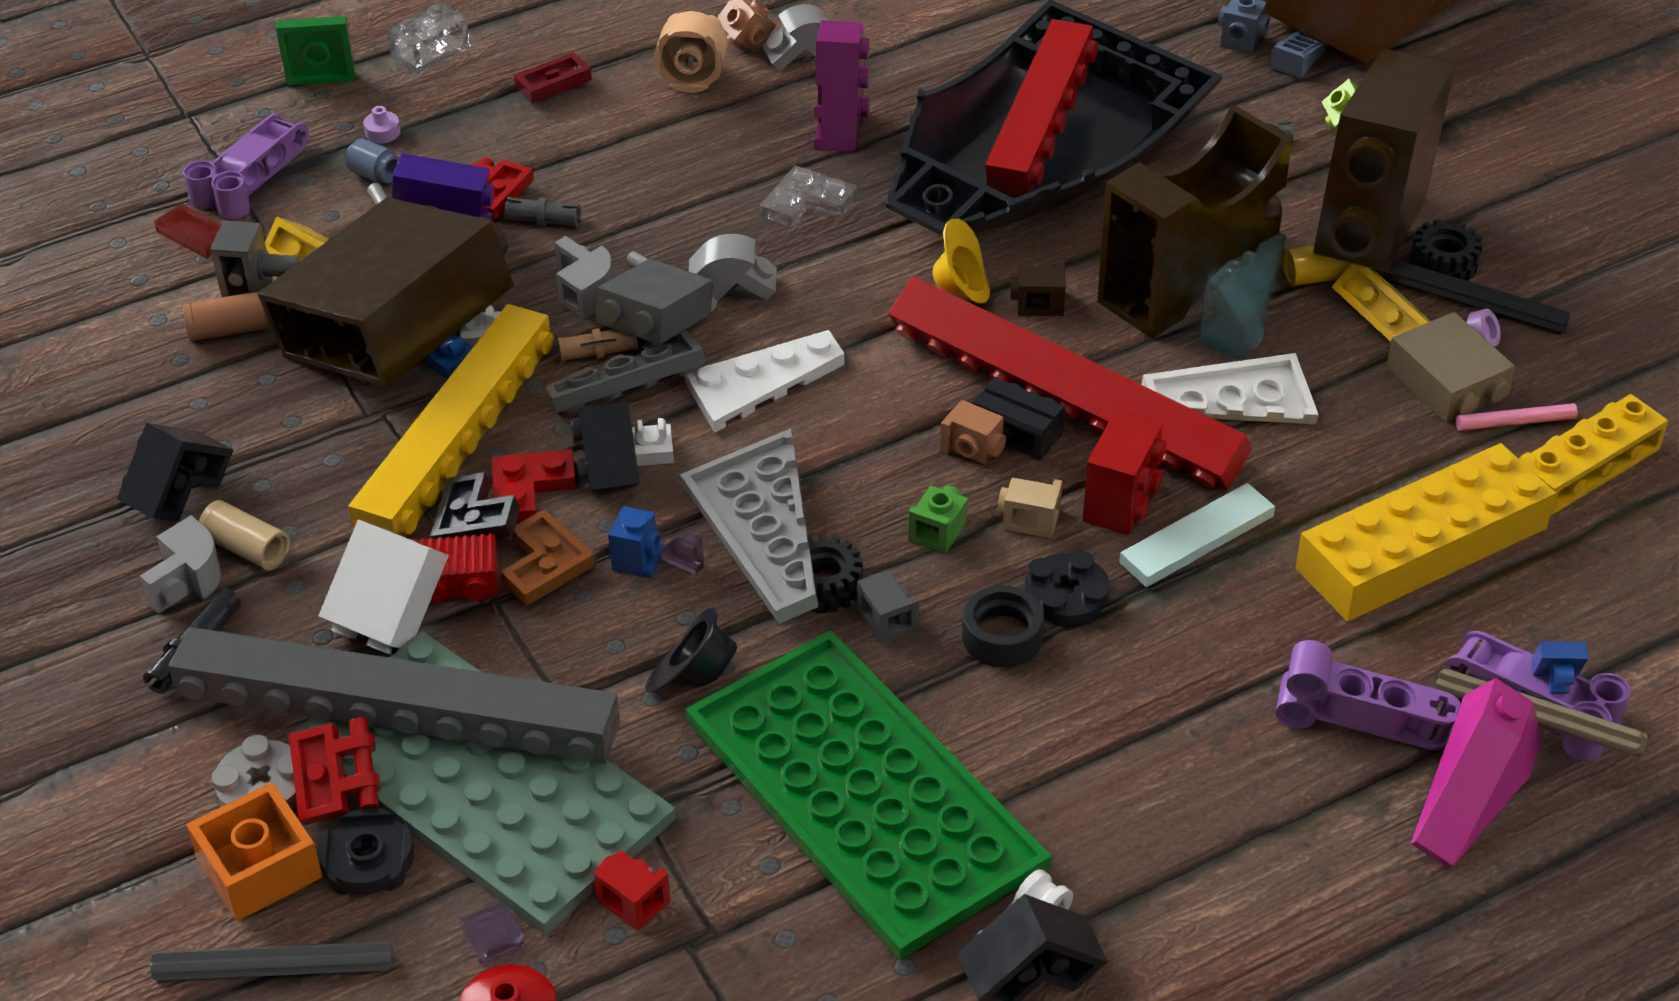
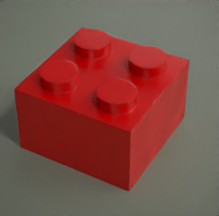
(1123, 472)

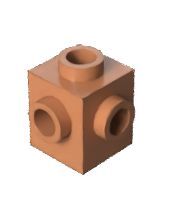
(746, 23)

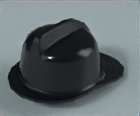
(697, 657)

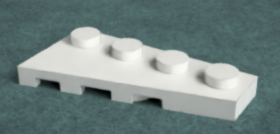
(747, 380)
(1242, 390)

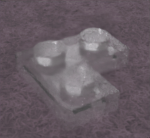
(807, 189)

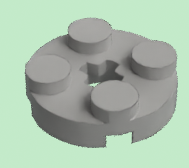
(251, 760)

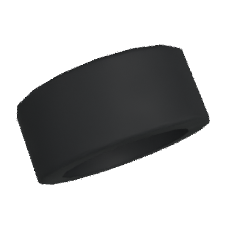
(1003, 650)

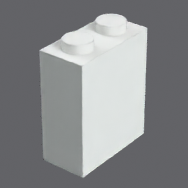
(382, 587)

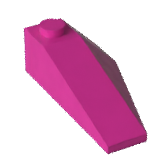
(1479, 771)

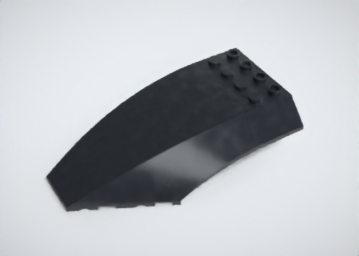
(1120, 113)

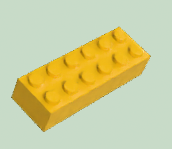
(1424, 531)

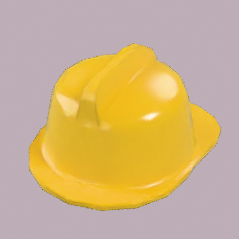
(961, 265)

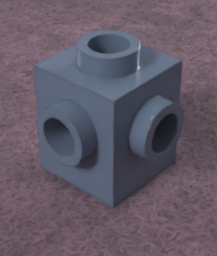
(1243, 24)

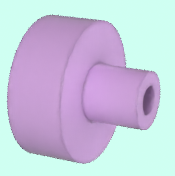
(381, 125)
(1486, 325)

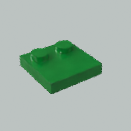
(316, 50)

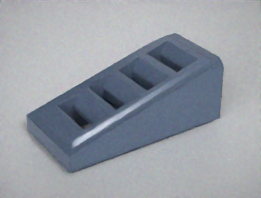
(1296, 54)

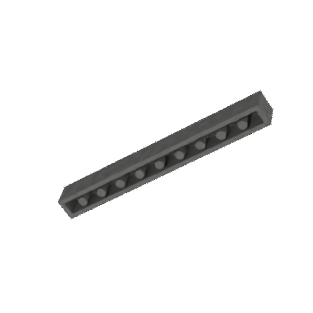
(396, 694)

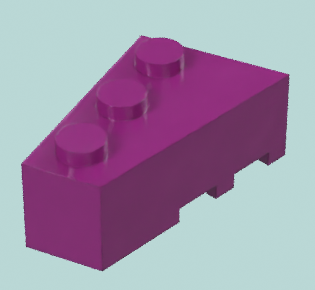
(841, 85)

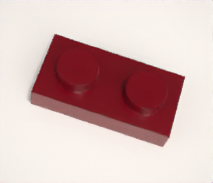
(552, 77)

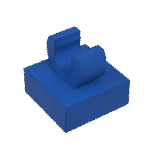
(448, 356)
(1560, 662)

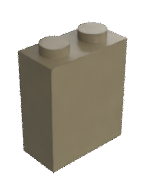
(1450, 366)

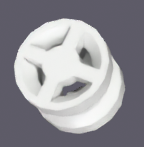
(1040, 886)

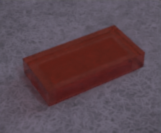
(188, 229)

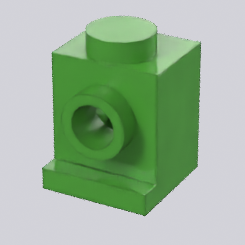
(943, 509)

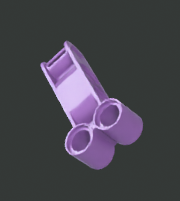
(244, 167)
(1601, 697)
(1361, 700)

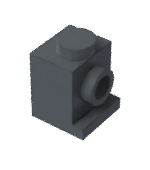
(887, 607)

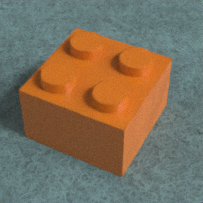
(254, 851)

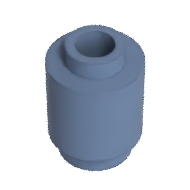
(371, 161)

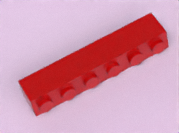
(1041, 108)

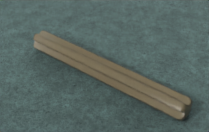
(1559, 717)

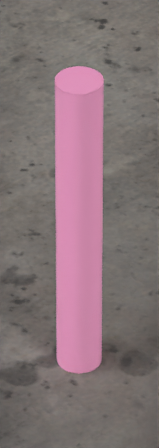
(1516, 417)

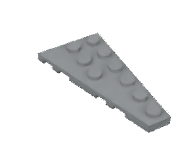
(760, 518)

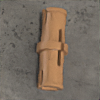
(571, 348)

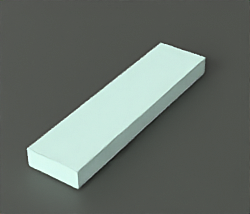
(1196, 534)

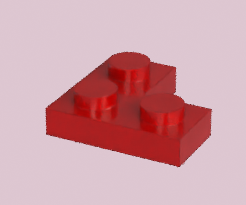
(532, 473)

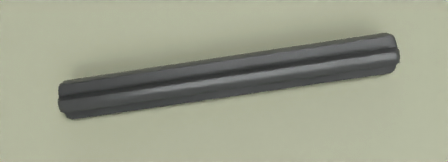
(271, 961)

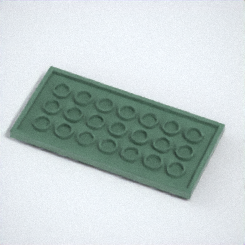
(510, 817)

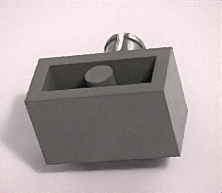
(243, 261)

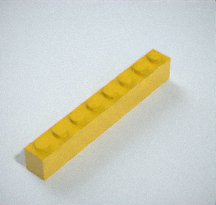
(453, 422)

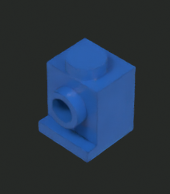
(635, 542)

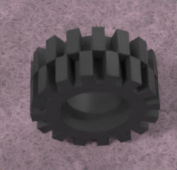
(1447, 249)
(844, 561)

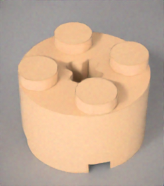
(691, 51)

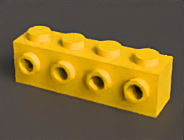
(1597, 449)

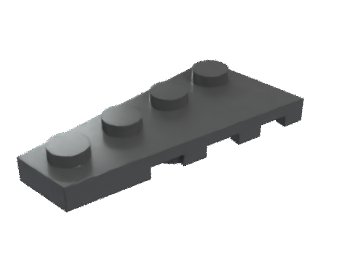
(625, 372)

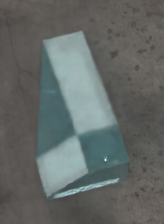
(1240, 299)

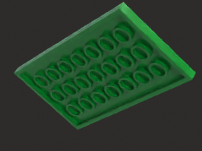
(867, 793)

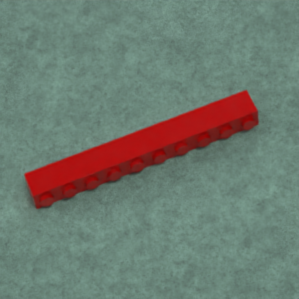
(1080, 385)

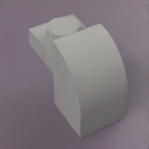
(797, 33)
(733, 260)
(580, 275)
(187, 565)

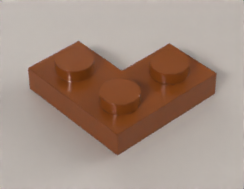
(551, 561)

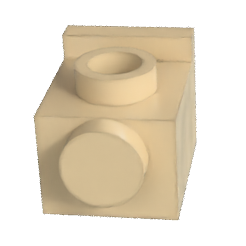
(1030, 506)

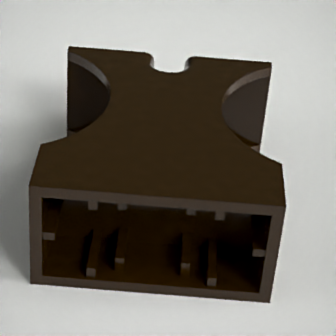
(1183, 225)

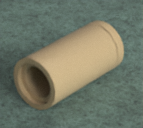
(245, 535)

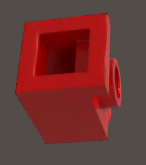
(631, 889)

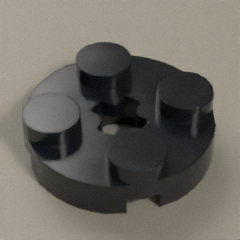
(1071, 570)
(370, 873)

